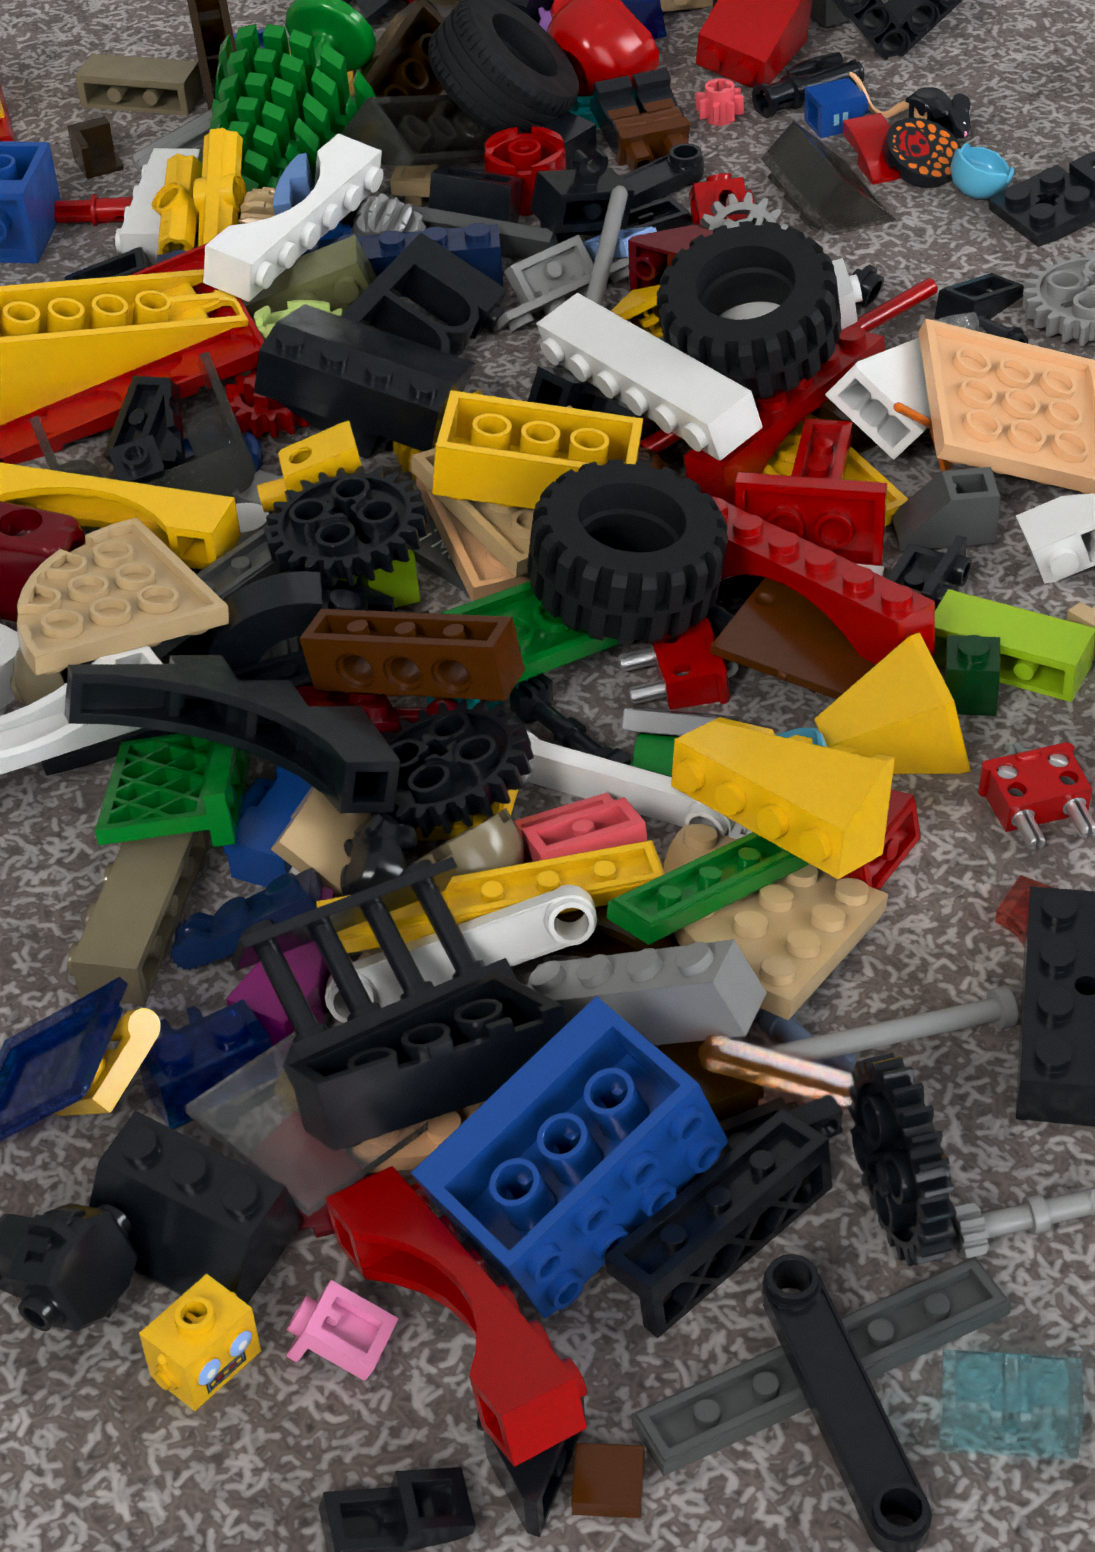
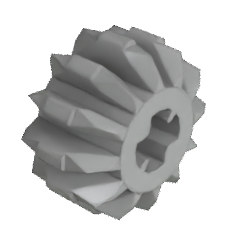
(386, 214)

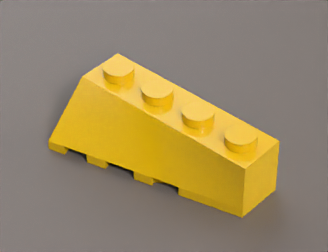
(794, 793)

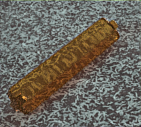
(774, 1070)

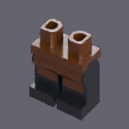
(639, 117)

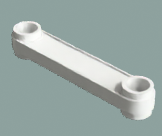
(645, 790)
(512, 933)

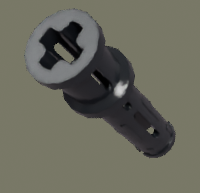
(791, 88)

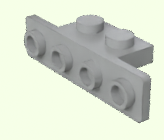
(551, 278)

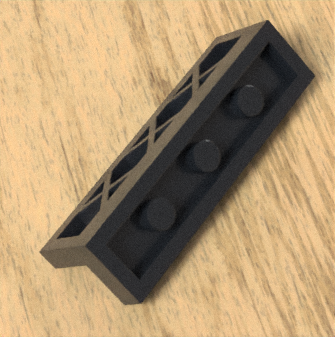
(722, 1213)

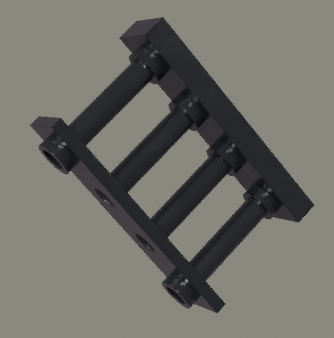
(419, 882)

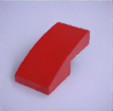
(867, 138)

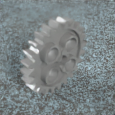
(1063, 297)

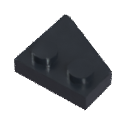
(153, 409)

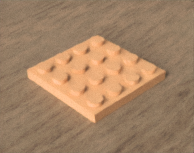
(1010, 406)

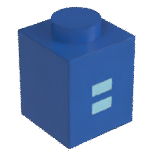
(831, 104)

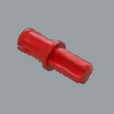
(95, 210)

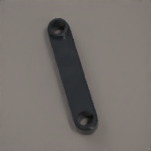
(656, 179)
(845, 1405)

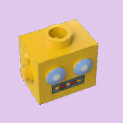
(200, 1342)

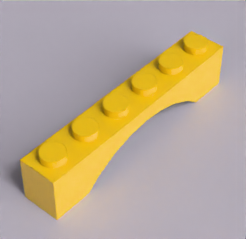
(188, 522)

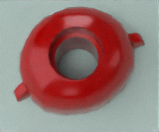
(602, 40)

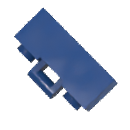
(263, 818)

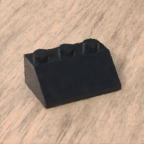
(194, 1209)

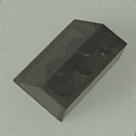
(822, 184)

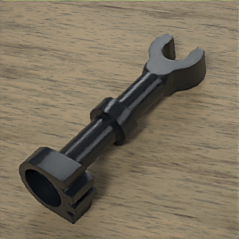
(534, 703)

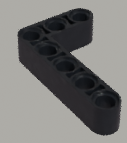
(895, 25)

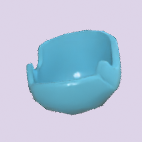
(980, 172)

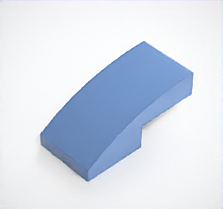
(293, 184)

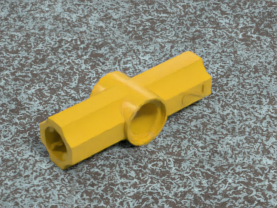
(221, 186)
(177, 206)

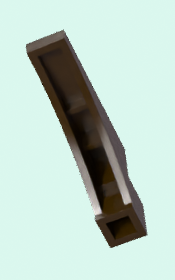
(210, 27)

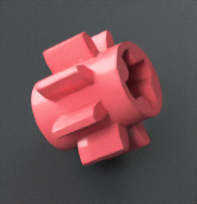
(720, 102)

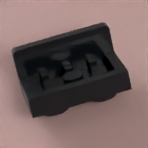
(933, 570)

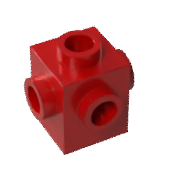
(715, 189)

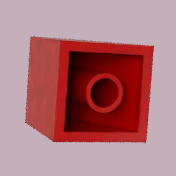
(752, 38)

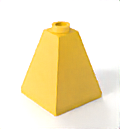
(900, 713)

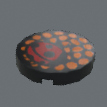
(920, 151)

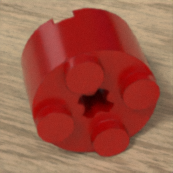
(524, 156)

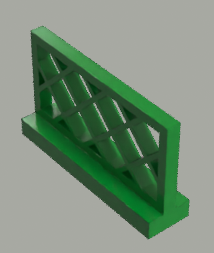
(159, 773)

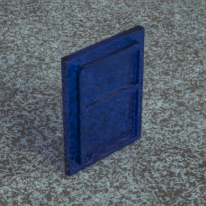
(56, 1058)

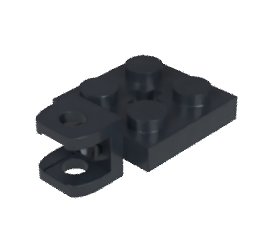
(1050, 202)

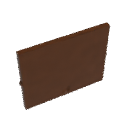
(791, 641)

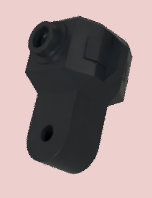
(66, 1264)

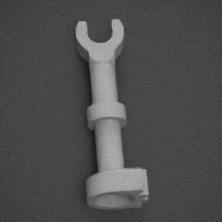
(1034, 1214)

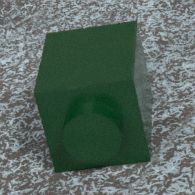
(973, 673)

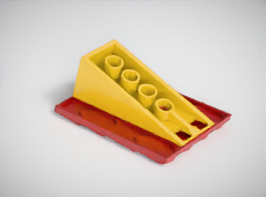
(81, 341)

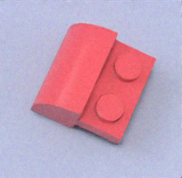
(581, 828)

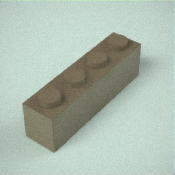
(137, 913)

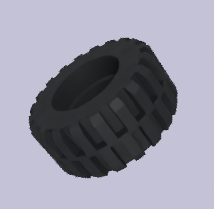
(746, 267)
(617, 593)

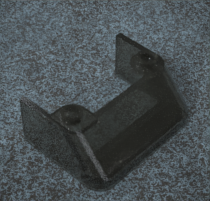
(220, 455)

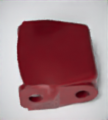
(26, 541)

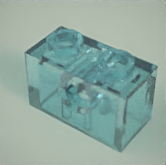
(1011, 1404)

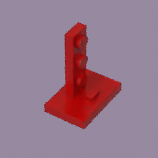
(816, 499)

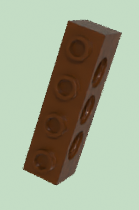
(413, 654)

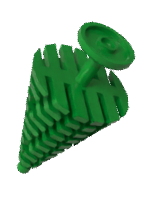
(294, 100)

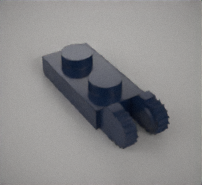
(210, 937)

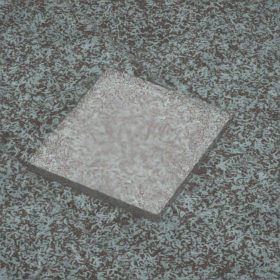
(261, 1123)

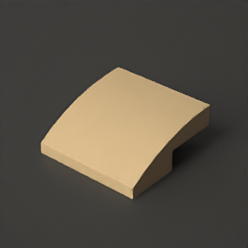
(317, 839)

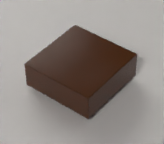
(608, 1480)

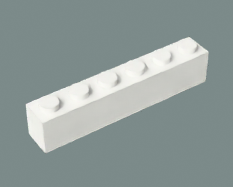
(649, 376)

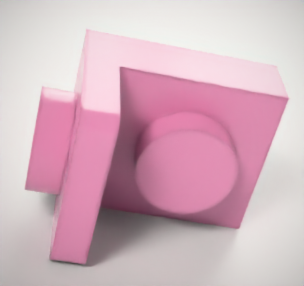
(341, 1330)

